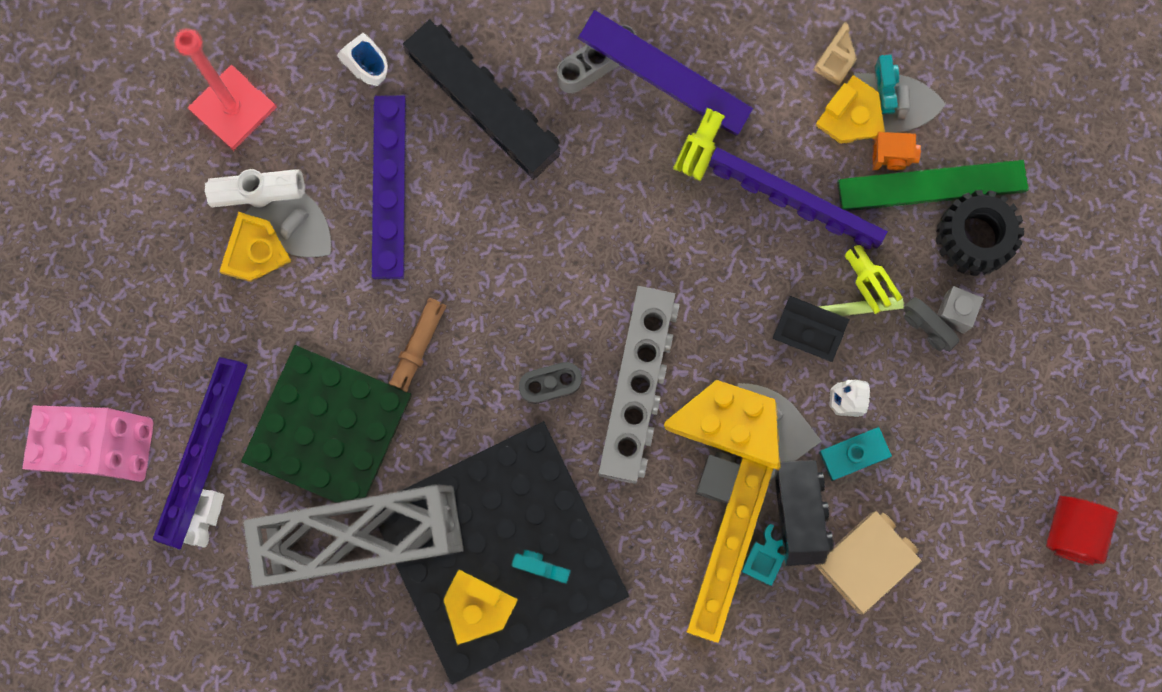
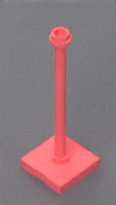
(231, 103)

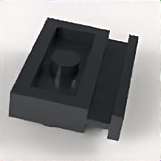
(810, 328)

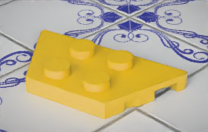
(731, 422)

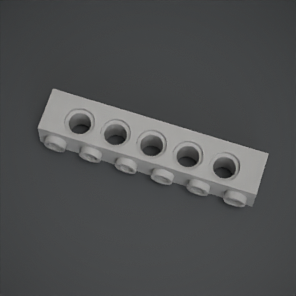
(647, 304)

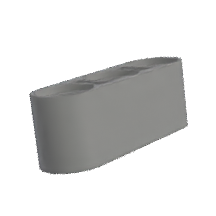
(587, 71)

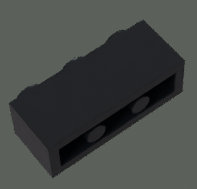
(803, 513)

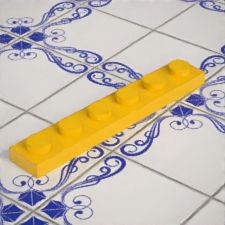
(730, 550)

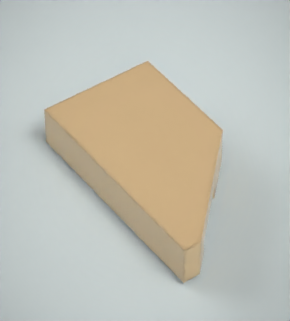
(838, 57)

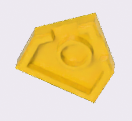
(853, 113)
(253, 249)
(476, 607)

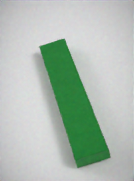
(931, 185)

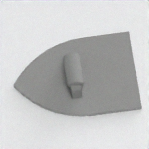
(915, 103)
(297, 225)
(795, 433)

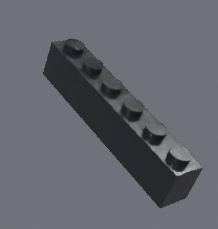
(482, 99)

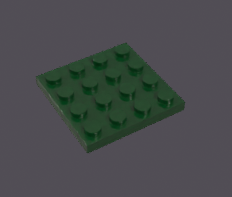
(326, 427)

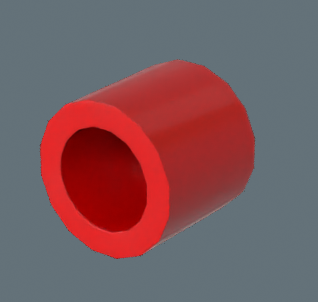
(1081, 530)

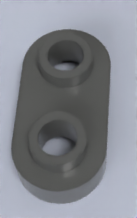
(922, 316)
(550, 382)

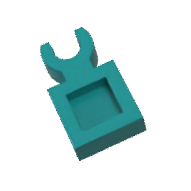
(887, 77)
(764, 559)
(533, 563)

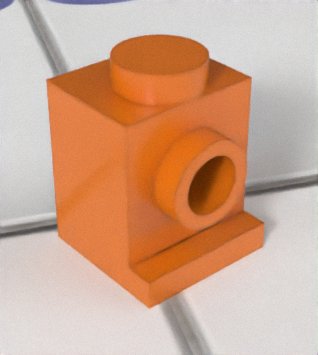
(895, 150)

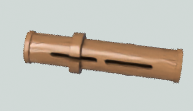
(417, 345)

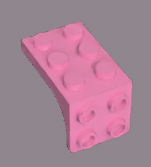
(88, 442)

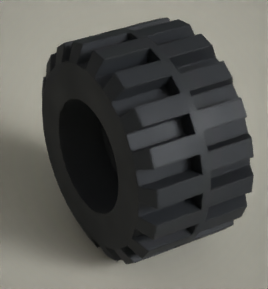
(997, 215)

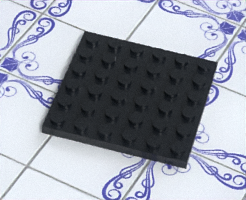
(509, 503)

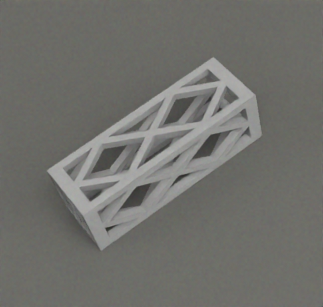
(440, 516)

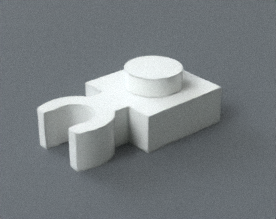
(205, 514)

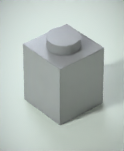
(959, 309)

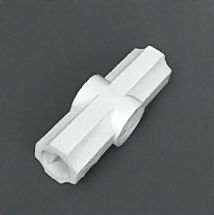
(272, 187)

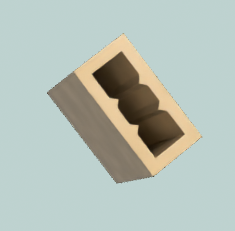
(869, 561)

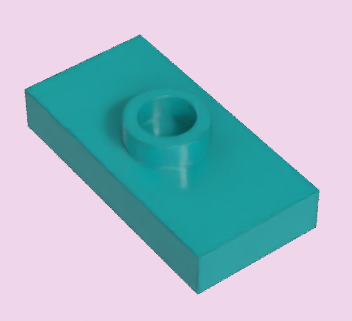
(855, 454)

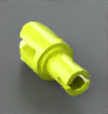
(699, 147)
(870, 277)

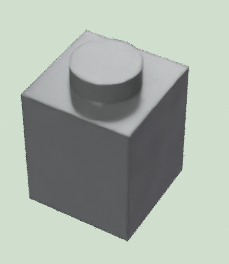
(718, 477)

